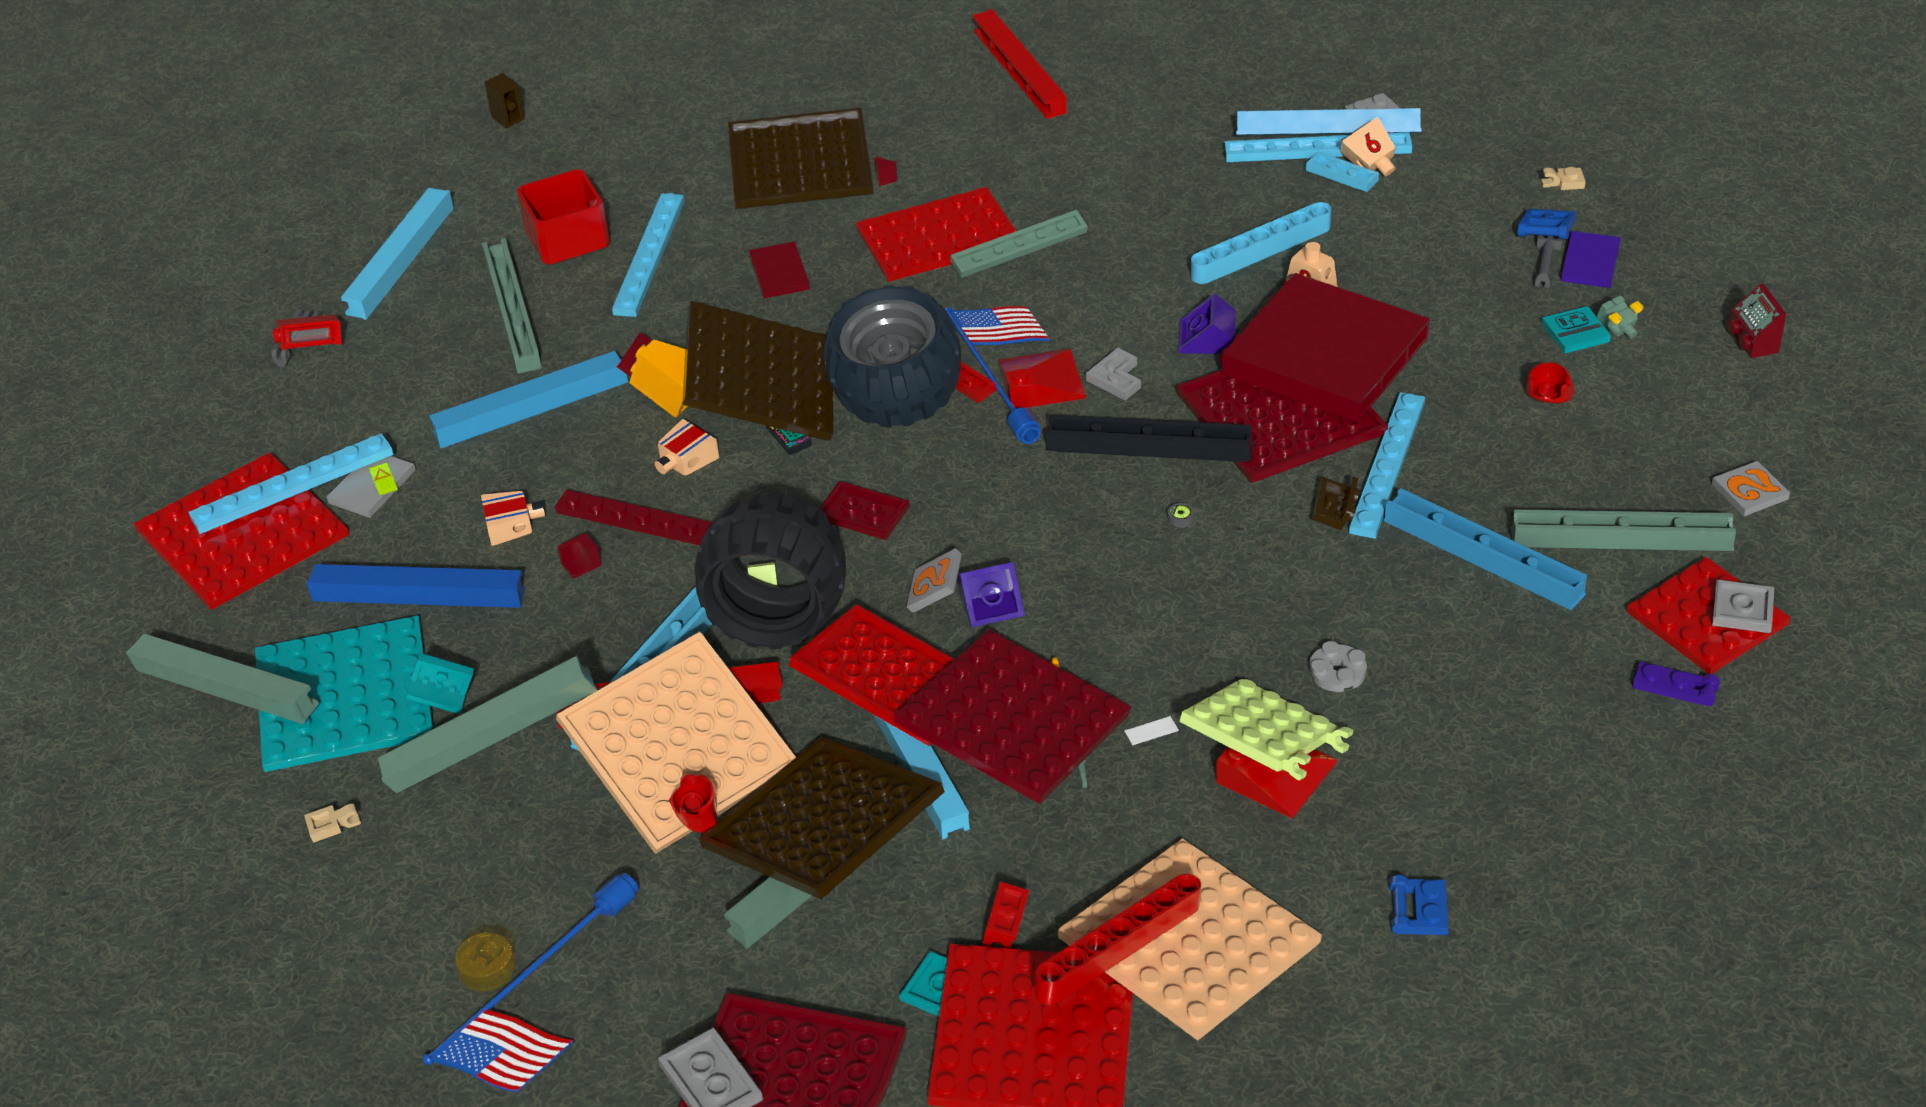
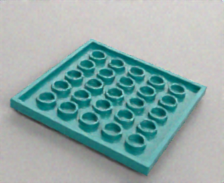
(360, 690)

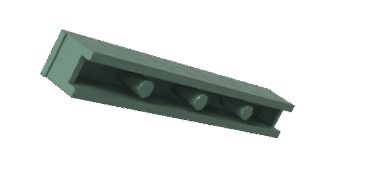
(512, 307)
(1624, 530)
(222, 678)
(486, 724)
(763, 910)

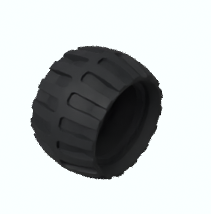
(756, 609)

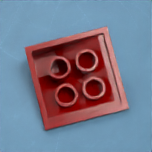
(1041, 378)
(1268, 786)

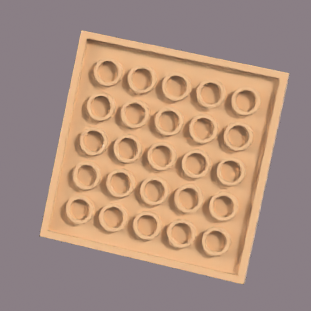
(673, 721)
(1211, 958)

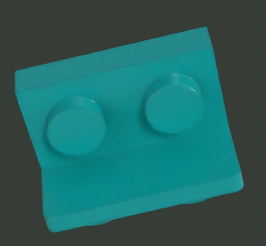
(439, 683)

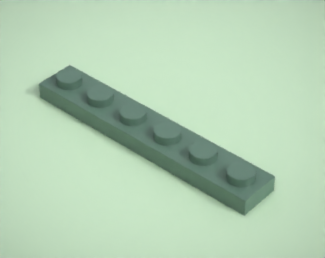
(1018, 243)

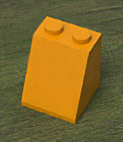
(660, 375)

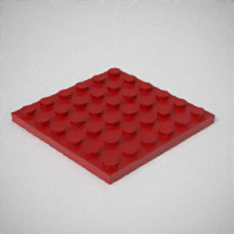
(245, 550)
(1014, 1051)

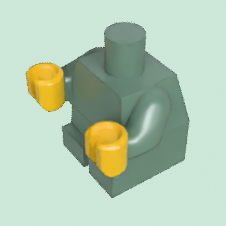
(1619, 317)

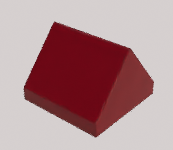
(885, 171)

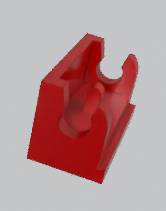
(1005, 915)

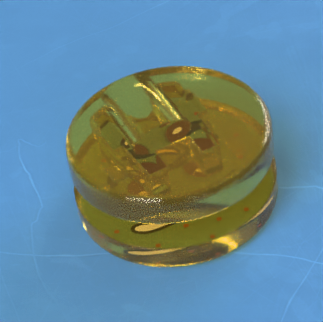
(485, 962)

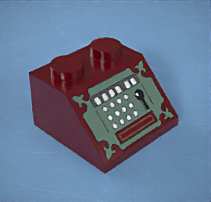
(1758, 323)

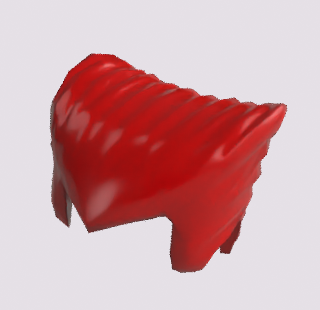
(1550, 383)
(695, 802)

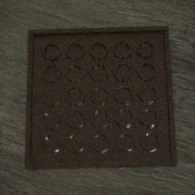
(799, 158)
(757, 371)
(821, 817)

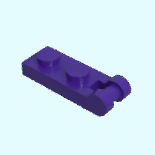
(1677, 684)

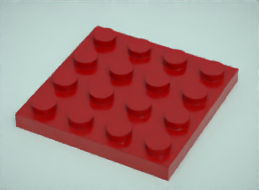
(1683, 617)

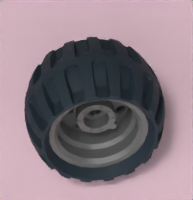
(892, 356)

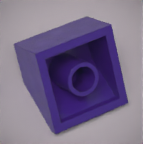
(1207, 327)
(990, 594)

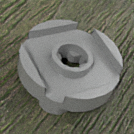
(1334, 654)

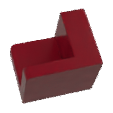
(579, 555)

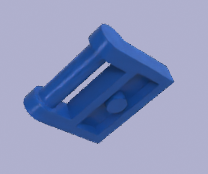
(1547, 223)
(1429, 906)

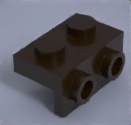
(1335, 502)

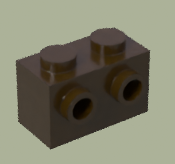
(504, 100)

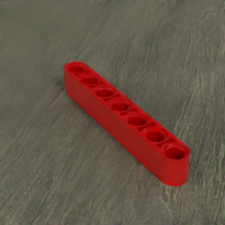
(1117, 939)

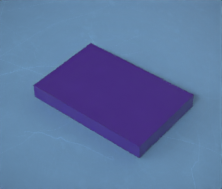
(1591, 259)

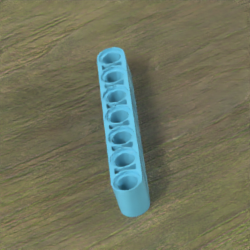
(1260, 242)

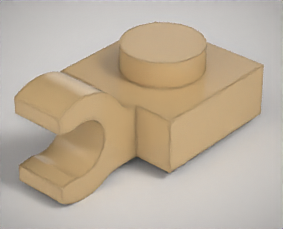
(1566, 178)
(327, 821)

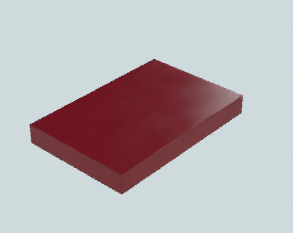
(779, 269)
(864, 510)

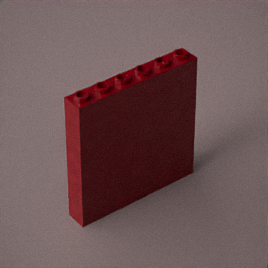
(1325, 346)

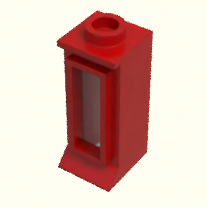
(307, 331)

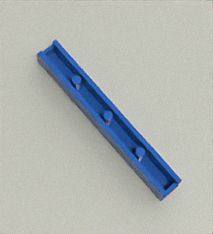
(416, 585)

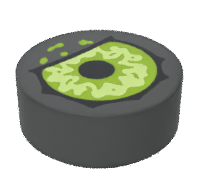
(1180, 515)

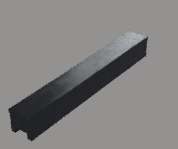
(1150, 438)

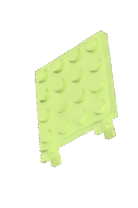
(1264, 726)

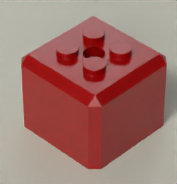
(558, 234)

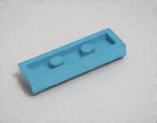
(1342, 171)

